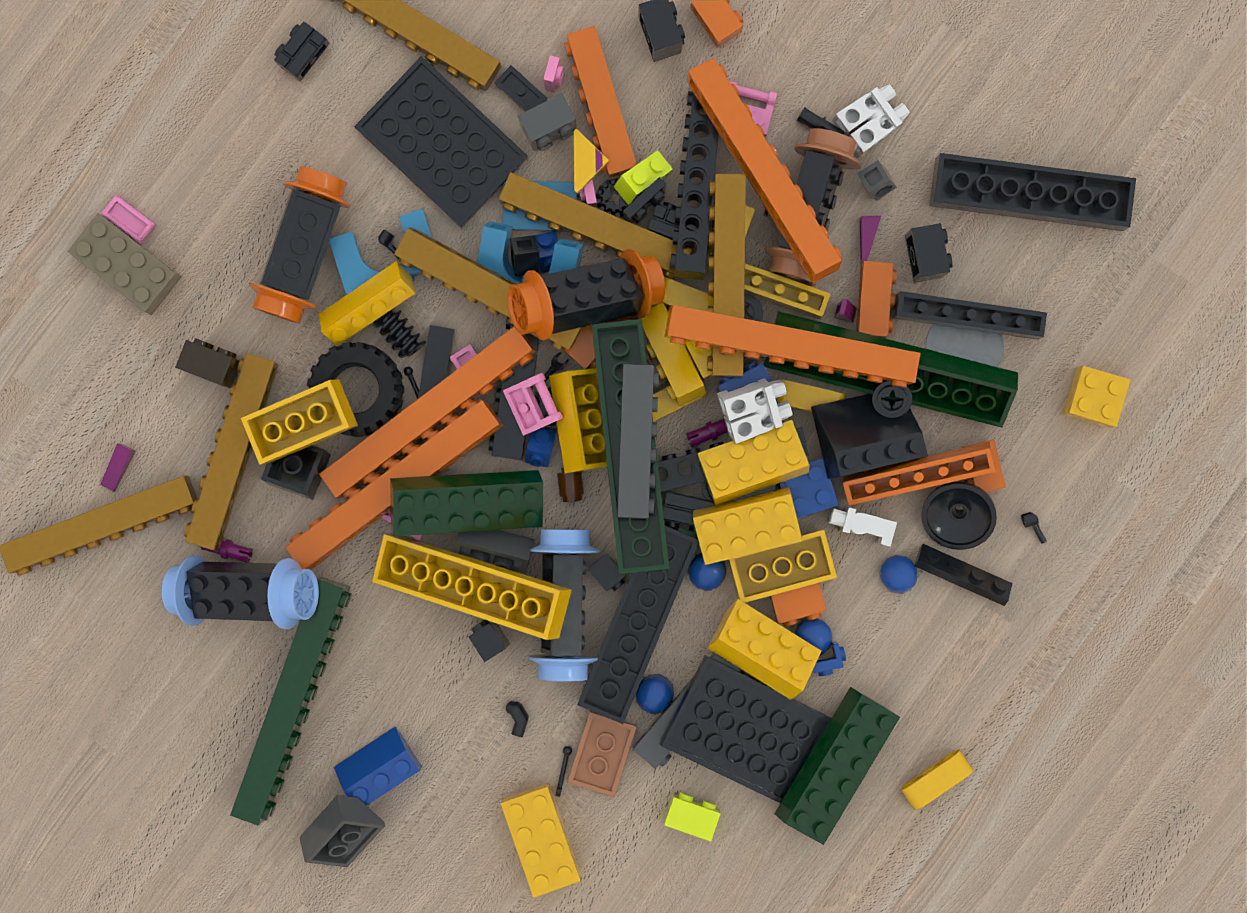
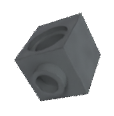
(877, 180)

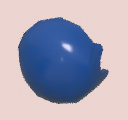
(898, 574)
(706, 576)
(816, 633)
(655, 693)

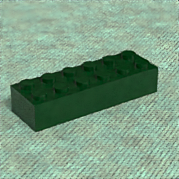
(466, 502)
(836, 766)

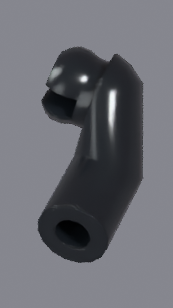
(520, 717)

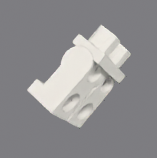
(879, 116)
(754, 409)
(863, 524)

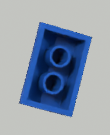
(377, 767)

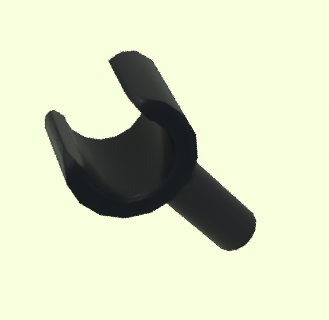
(385, 239)
(555, 366)
(1030, 519)

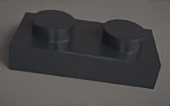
(520, 89)

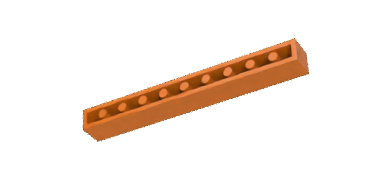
(764, 171)
(791, 345)
(428, 412)
(373, 501)

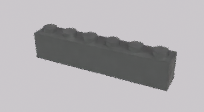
(635, 442)
(648, 745)

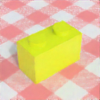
(642, 176)
(692, 817)

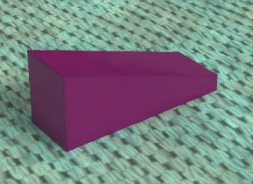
(868, 229)
(845, 311)
(117, 466)

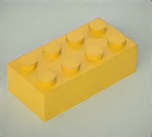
(299, 421)
(581, 427)
(753, 464)
(747, 526)
(783, 568)
(764, 649)
(541, 840)

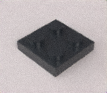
(651, 196)

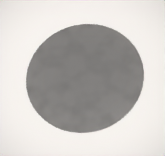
(966, 344)

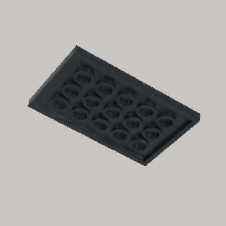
(441, 141)
(743, 729)

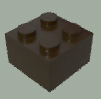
(202, 361)

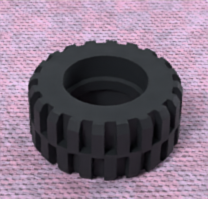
(384, 370)

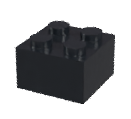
(660, 28)
(928, 252)
(298, 471)

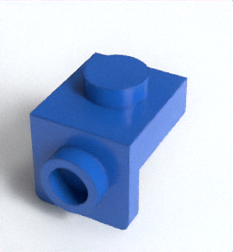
(546, 247)
(540, 447)
(826, 666)

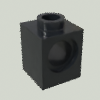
(524, 255)
(607, 573)

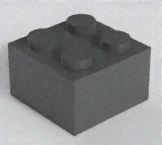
(548, 122)

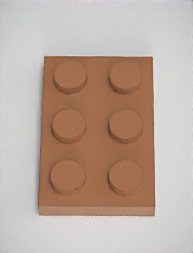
(601, 754)

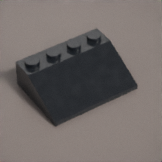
(861, 439)

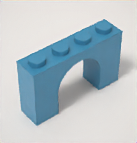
(495, 252)
(349, 257)

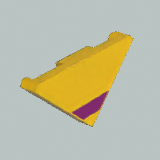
(587, 161)

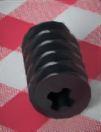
(399, 333)

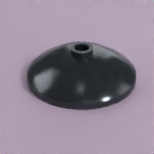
(956, 527)

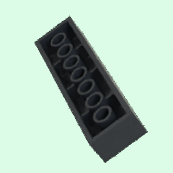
(1032, 192)
(636, 632)

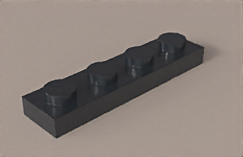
(963, 574)

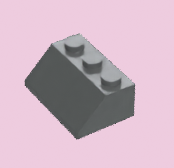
(496, 548)
(340, 832)

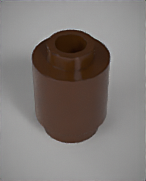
(570, 486)

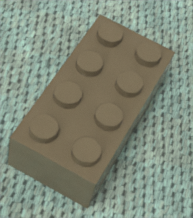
(124, 264)

